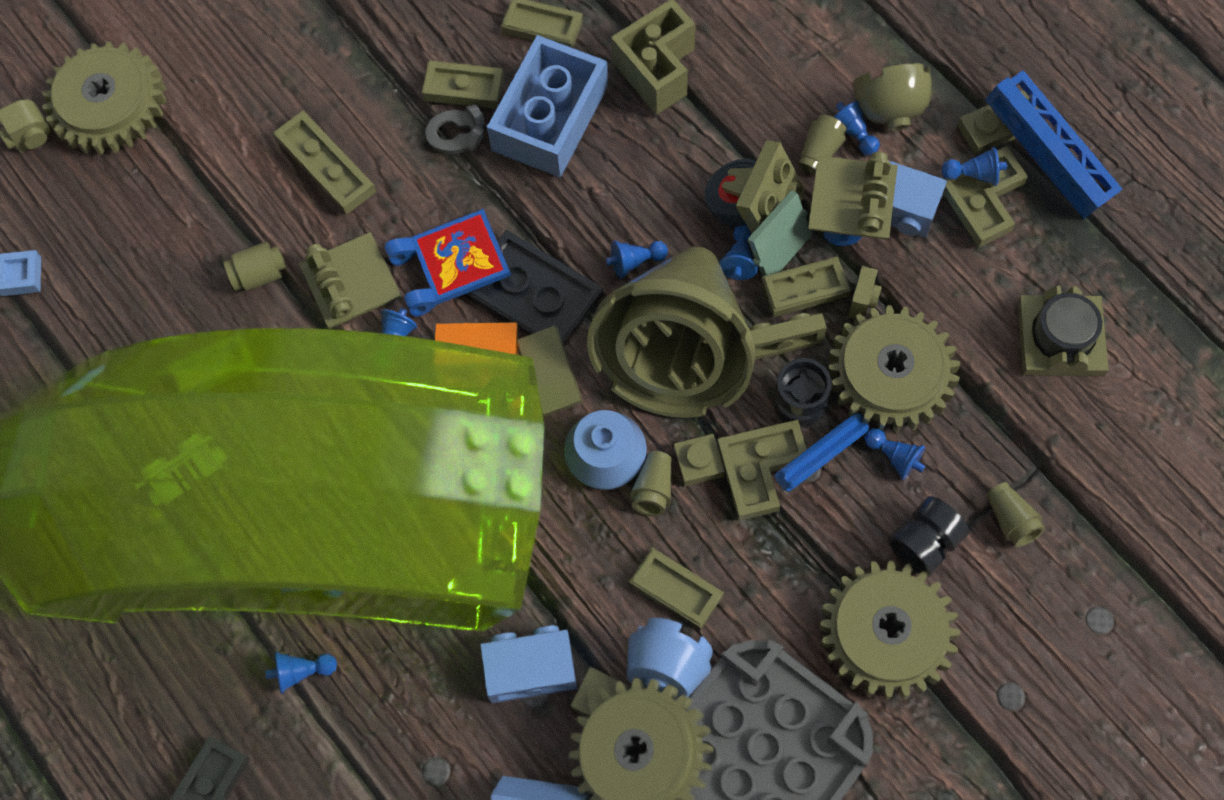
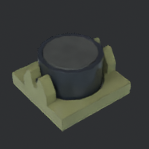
(1063, 334)

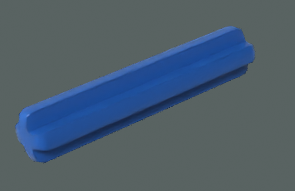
(821, 452)

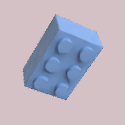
(548, 106)

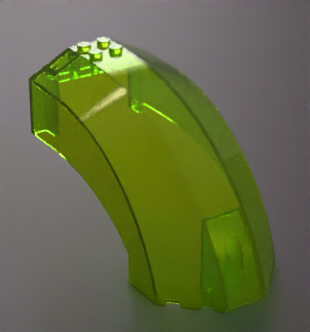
(276, 479)

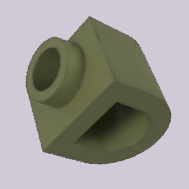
(23, 126)

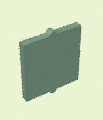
(780, 235)

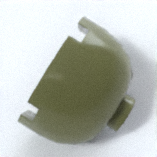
(895, 95)

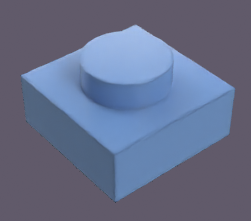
(20, 273)

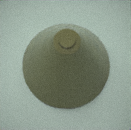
(674, 338)

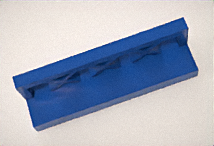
(1048, 148)

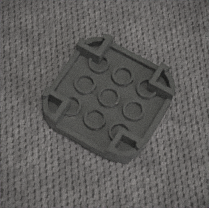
(777, 729)

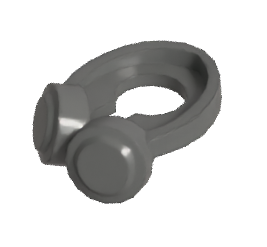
(470, 118)

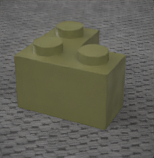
(650, 54)

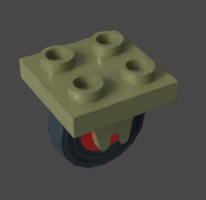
(751, 189)

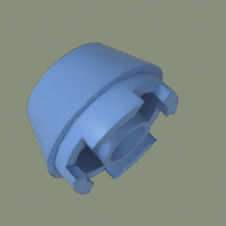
(605, 450)
(668, 656)

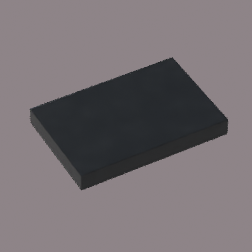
(538, 291)

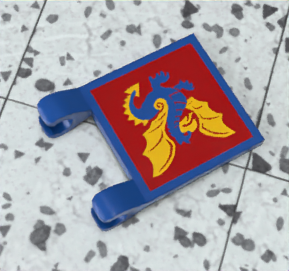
(454, 259)

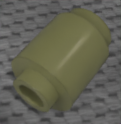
(254, 266)

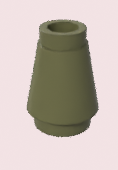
(823, 139)
(653, 486)
(1015, 516)

